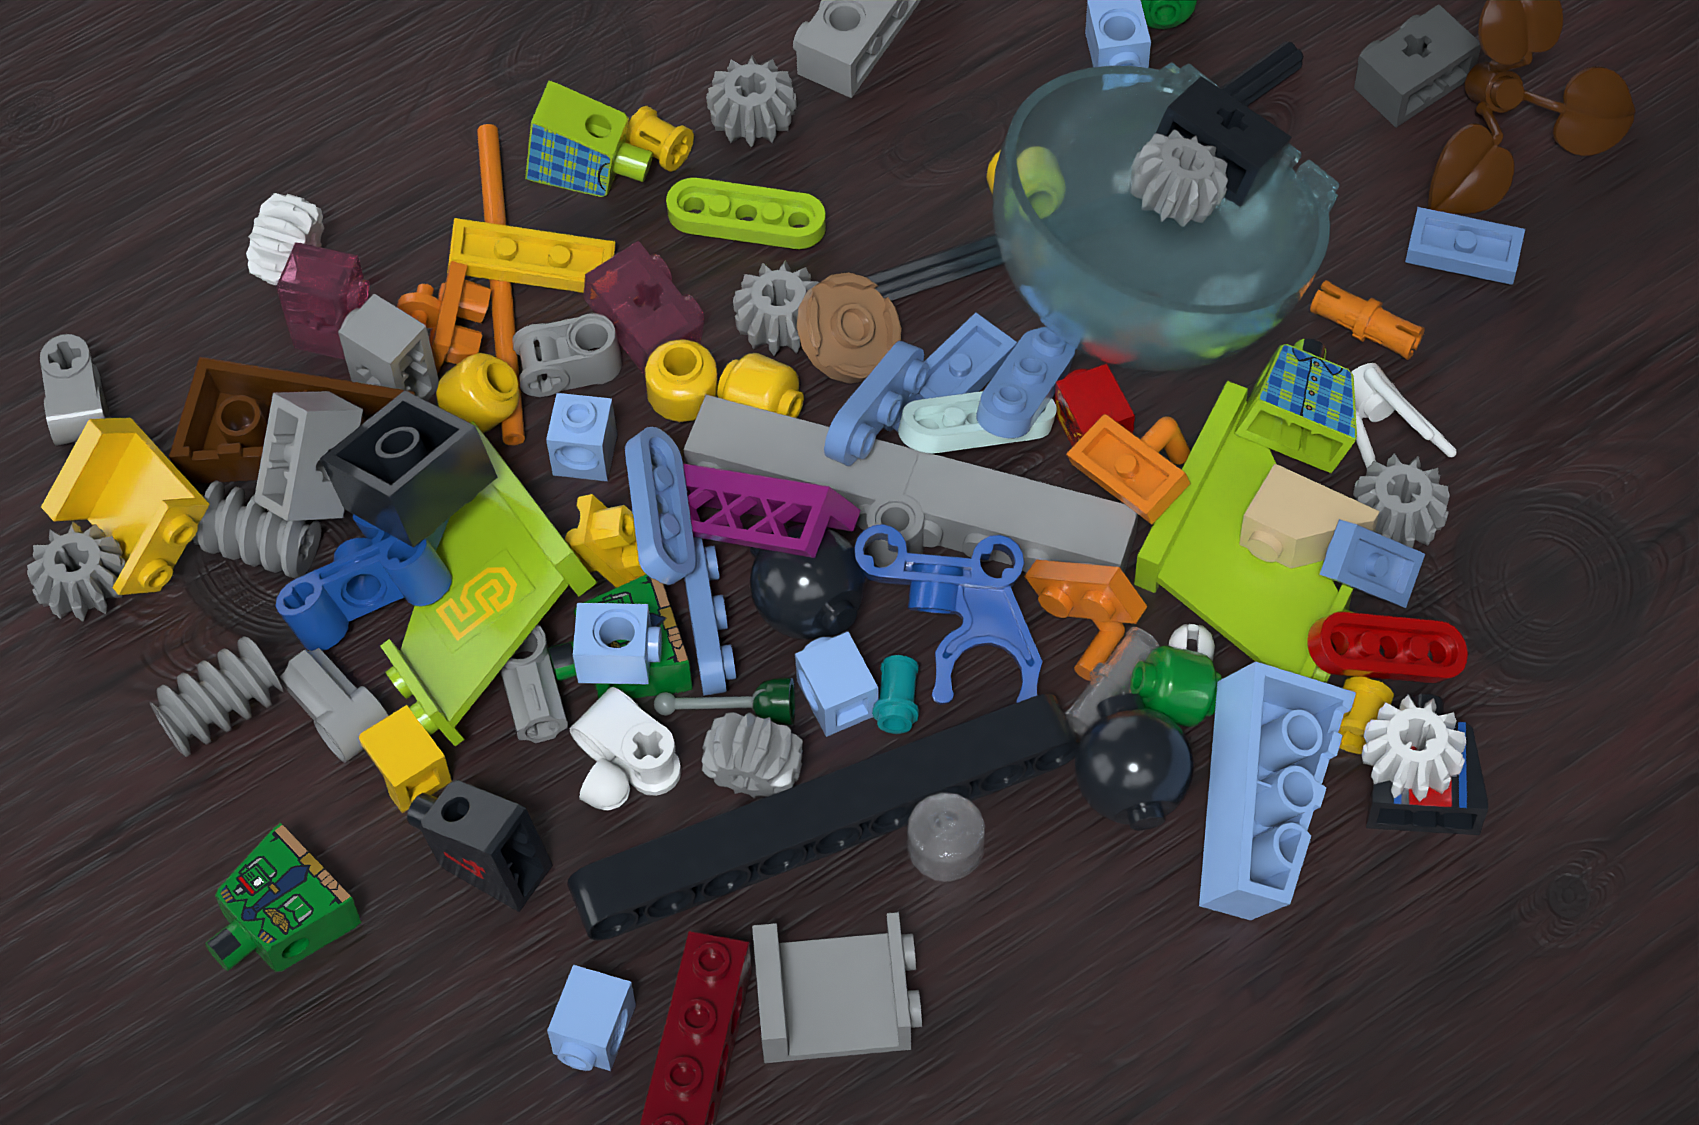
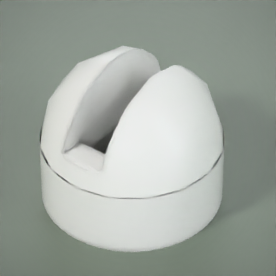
(1204, 639)
(605, 786)

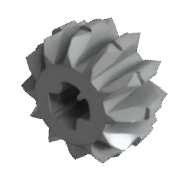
(751, 101)
(1178, 178)
(770, 306)
(1407, 500)
(76, 571)
(751, 755)

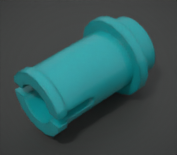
(896, 706)

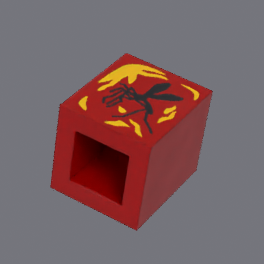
(1084, 399)

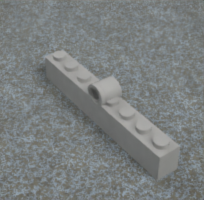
(918, 492)

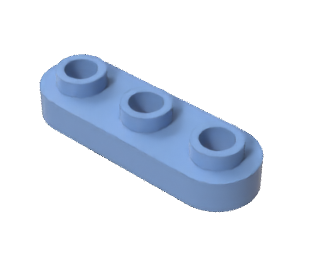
(1024, 384)
(876, 403)
(660, 506)
(707, 617)

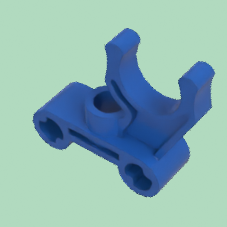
(361, 580)
(963, 589)

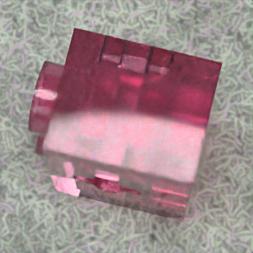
(643, 279)
(318, 294)

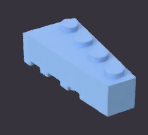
(1264, 784)

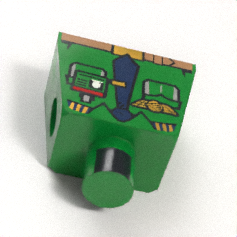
(669, 674)
(280, 906)

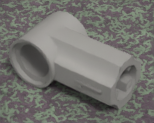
(534, 691)
(332, 702)

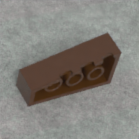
(229, 414)

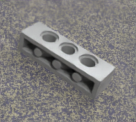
(848, 40)

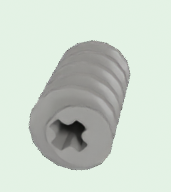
(255, 534)
(215, 695)

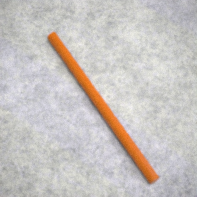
(501, 290)

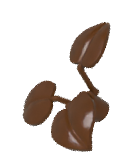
(1594, 116)

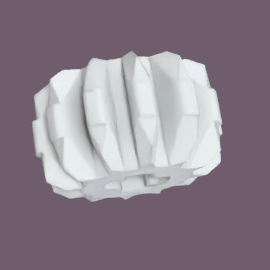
(276, 230)
(1437, 745)

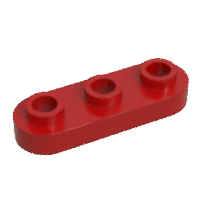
(1404, 644)

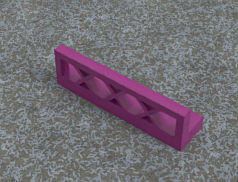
(768, 497)

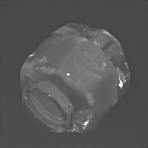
(946, 837)

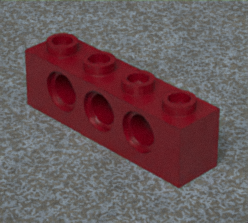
(699, 1032)

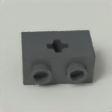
(1416, 65)

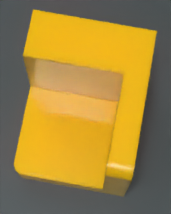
(406, 757)

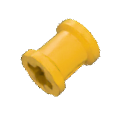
(660, 138)
(1368, 700)

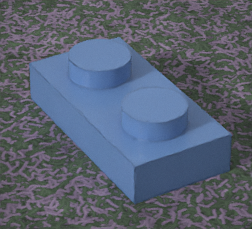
(1465, 245)
(1372, 563)

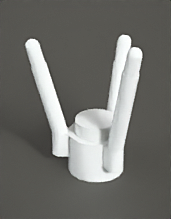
(1378, 399)

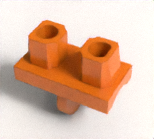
(454, 299)

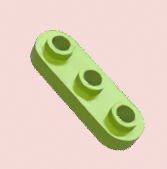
(727, 202)

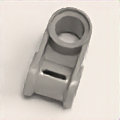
(566, 354)
(70, 388)

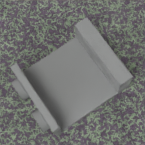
(835, 994)

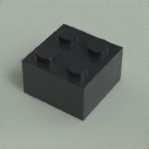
(409, 468)

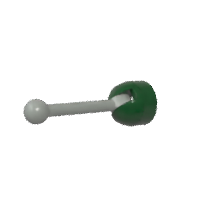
(771, 699)

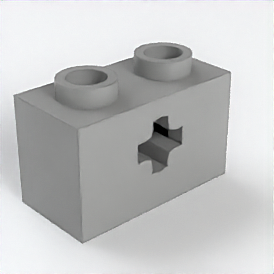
(388, 349)
(296, 437)

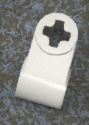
(630, 739)

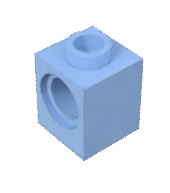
(1117, 33)
(582, 437)
(606, 622)
(836, 682)
(591, 1019)

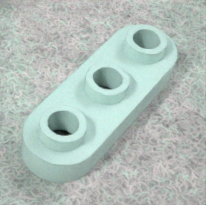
(952, 425)

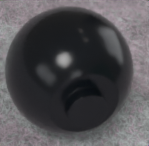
(808, 594)
(1133, 763)

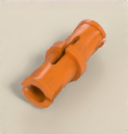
(1367, 319)

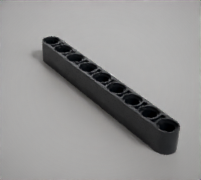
(819, 817)

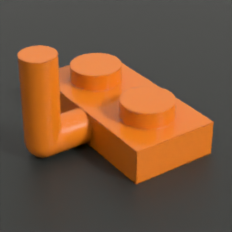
(1132, 466)
(1088, 593)

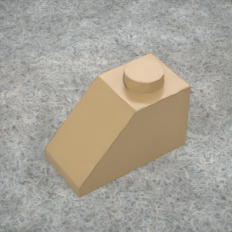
(1297, 518)

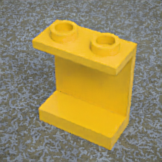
(131, 494)

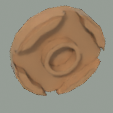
(847, 326)

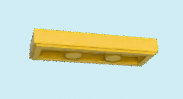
(526, 254)

